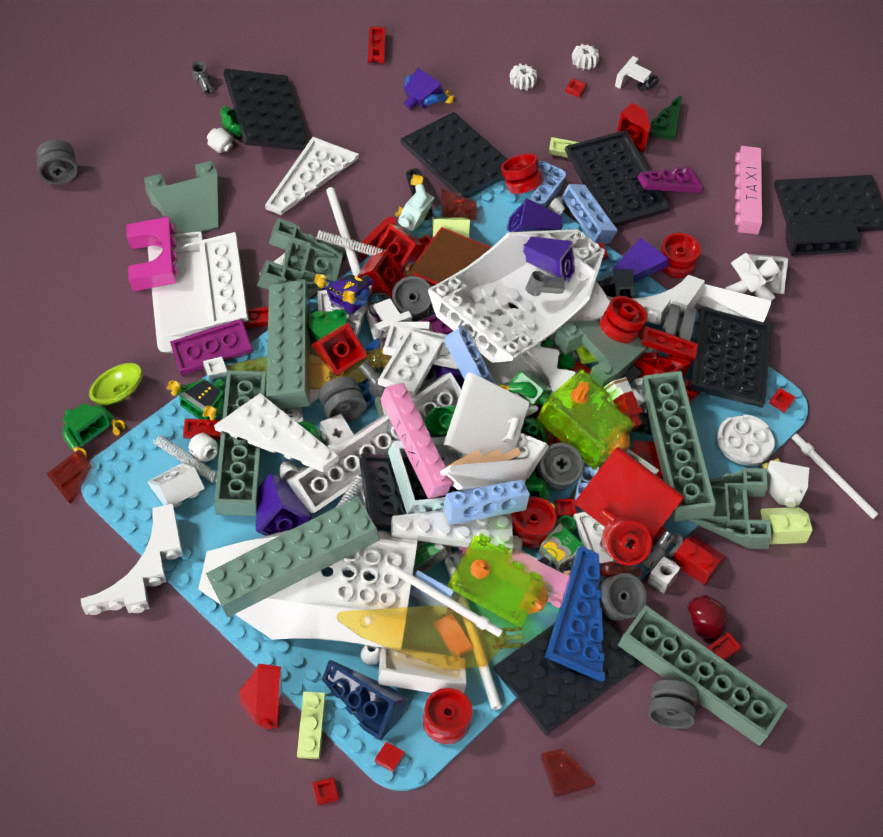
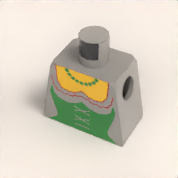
(559, 549)
(428, 556)

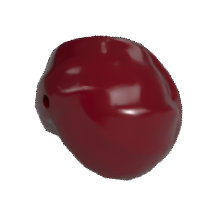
(708, 616)

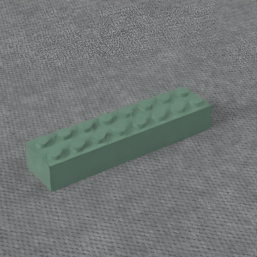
(288, 345)
(678, 444)
(238, 460)
(293, 556)
(719, 684)

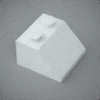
(776, 282)
(787, 483)
(177, 485)

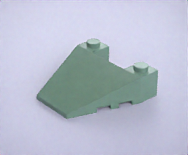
(190, 203)
(301, 260)
(612, 356)
(731, 508)

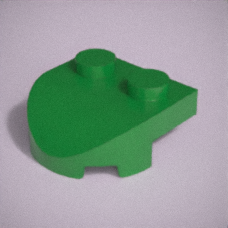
(325, 322)

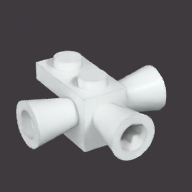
(752, 277)

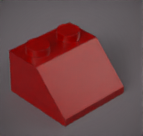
(636, 123)
(400, 245)
(383, 272)
(339, 349)
(698, 559)

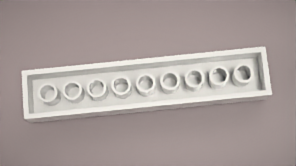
(319, 488)

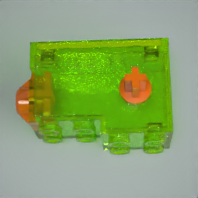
(586, 419)
(496, 584)

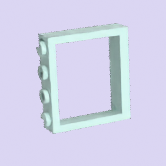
(396, 454)

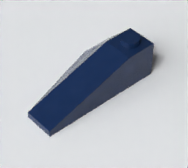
(373, 704)

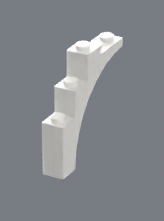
(684, 294)
(544, 363)
(148, 571)

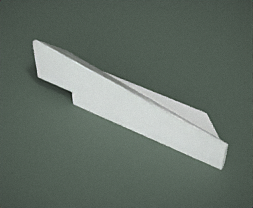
(734, 303)
(487, 473)

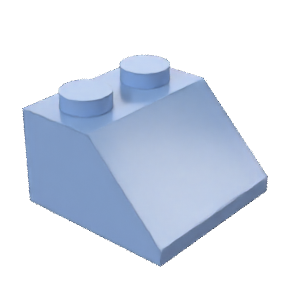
(423, 598)

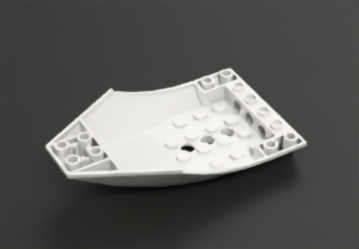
(500, 277)
(312, 604)

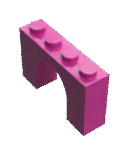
(161, 270)

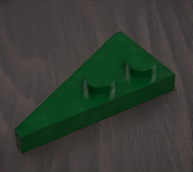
(666, 123)

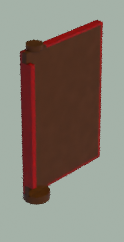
(446, 256)

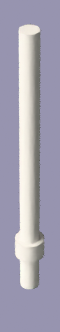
(808, 449)
(481, 621)

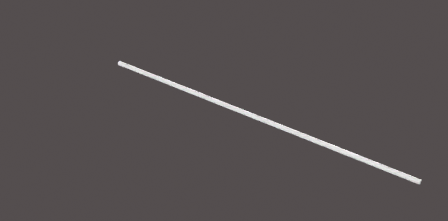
(451, 567)

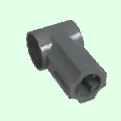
(541, 283)

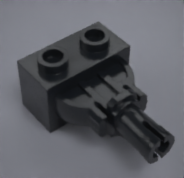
(619, 285)

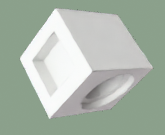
(661, 581)

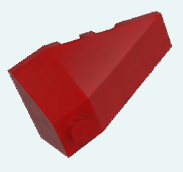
(652, 363)
(263, 695)

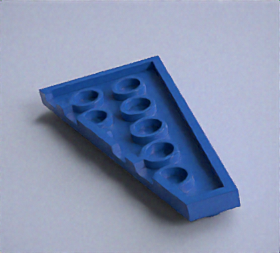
(579, 626)

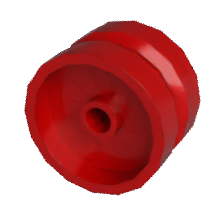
(522, 173)
(682, 254)
(623, 319)
(534, 523)
(616, 544)
(447, 716)

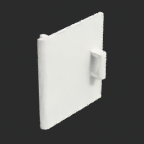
(485, 418)

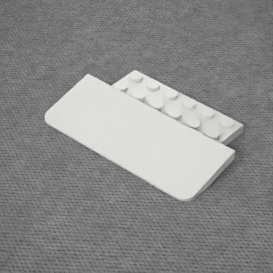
(206, 289)

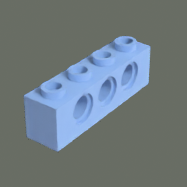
(589, 213)
(486, 501)

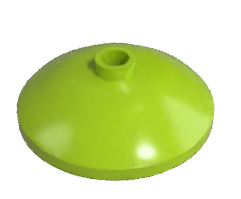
(116, 384)

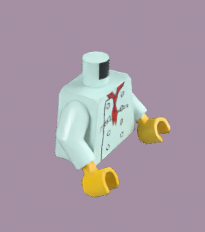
(416, 208)

